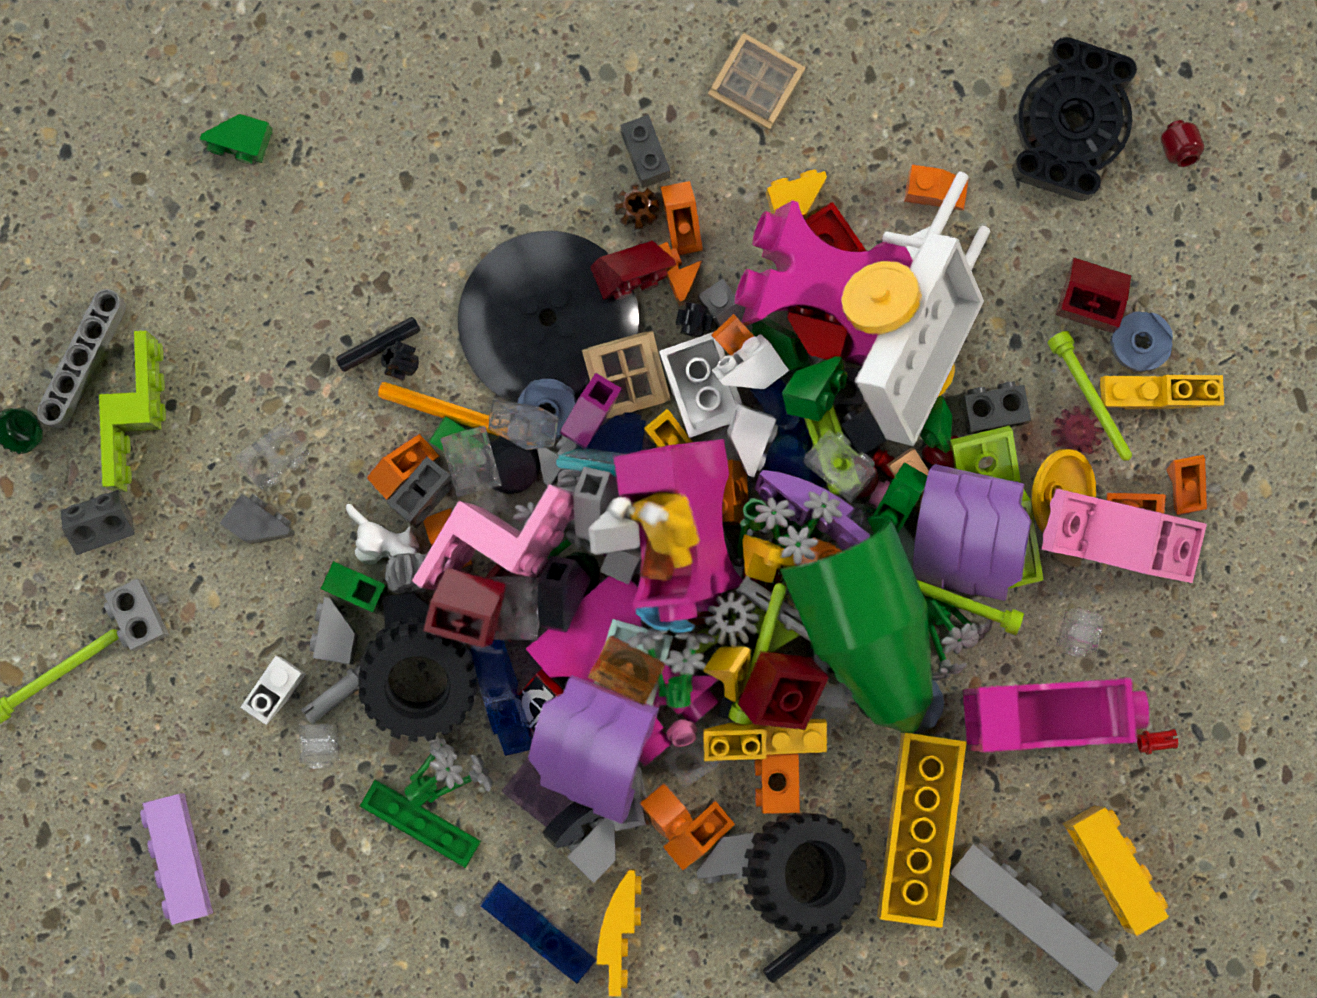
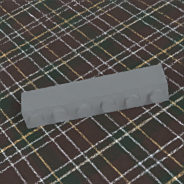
(1033, 917)

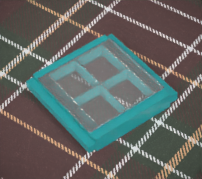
(588, 458)

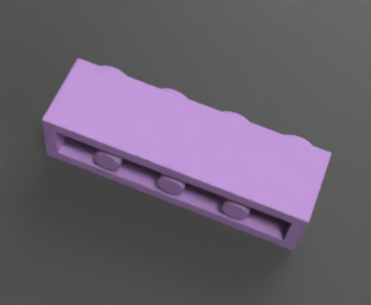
(177, 859)

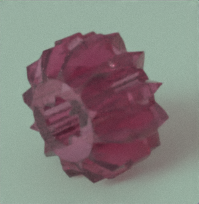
(1083, 423)

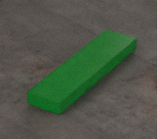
(420, 823)

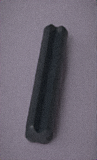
(377, 344)
(797, 953)

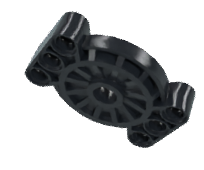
(1092, 94)

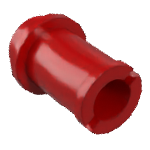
(881, 460)
(1156, 741)

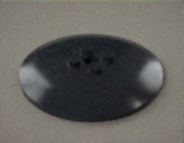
(503, 308)

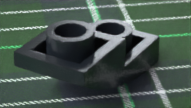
(567, 825)

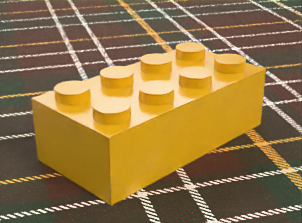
(1116, 869)

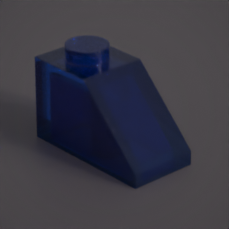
(620, 435)
(787, 457)

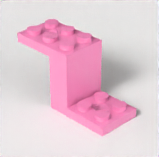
(1123, 536)
(517, 551)

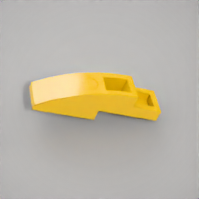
(1162, 391)
(753, 741)
(618, 919)

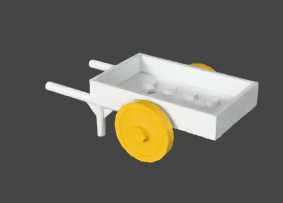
(919, 321)

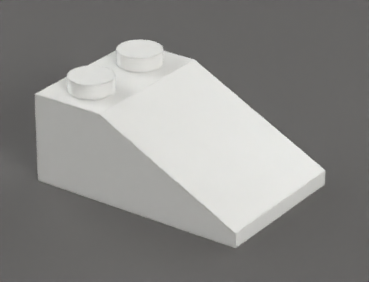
(696, 390)

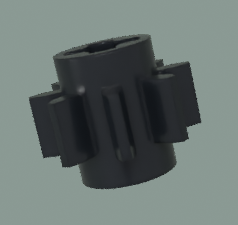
(694, 320)
(400, 361)

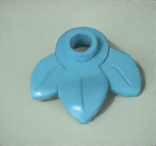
(651, 617)

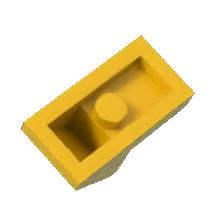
(666, 431)
(763, 558)
(731, 668)

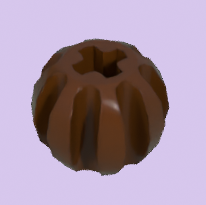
(629, 200)

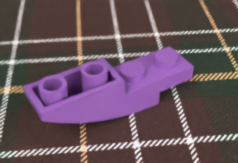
(796, 490)

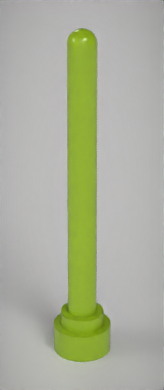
(1063, 346)
(1009, 620)
(8, 704)
(736, 713)

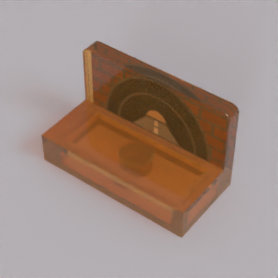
(627, 670)

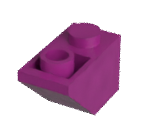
(590, 410)

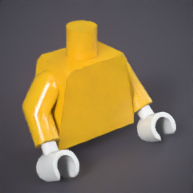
(666, 522)

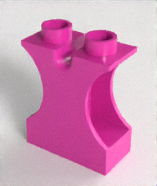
(808, 275)
(700, 474)
(578, 650)
(1053, 715)

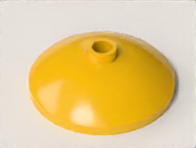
(1064, 471)

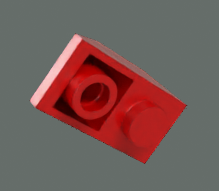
(819, 334)

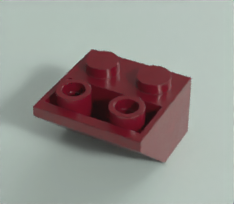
(631, 269)
(1094, 295)
(465, 608)

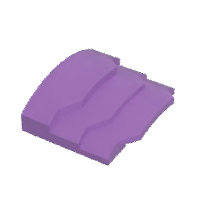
(971, 533)
(592, 746)

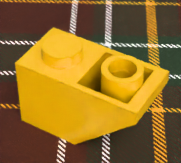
(802, 190)

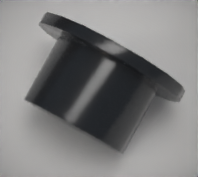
(515, 465)

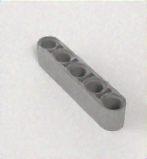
(81, 374)

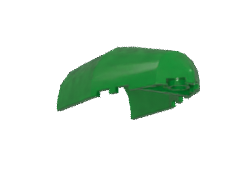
(870, 625)

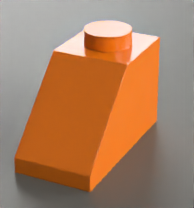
(931, 186)
(682, 217)
(399, 465)
(666, 812)
(699, 836)

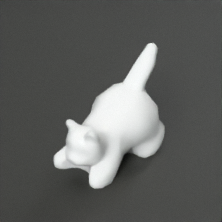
(377, 542)

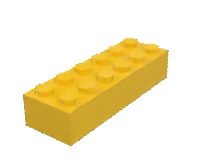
(921, 830)

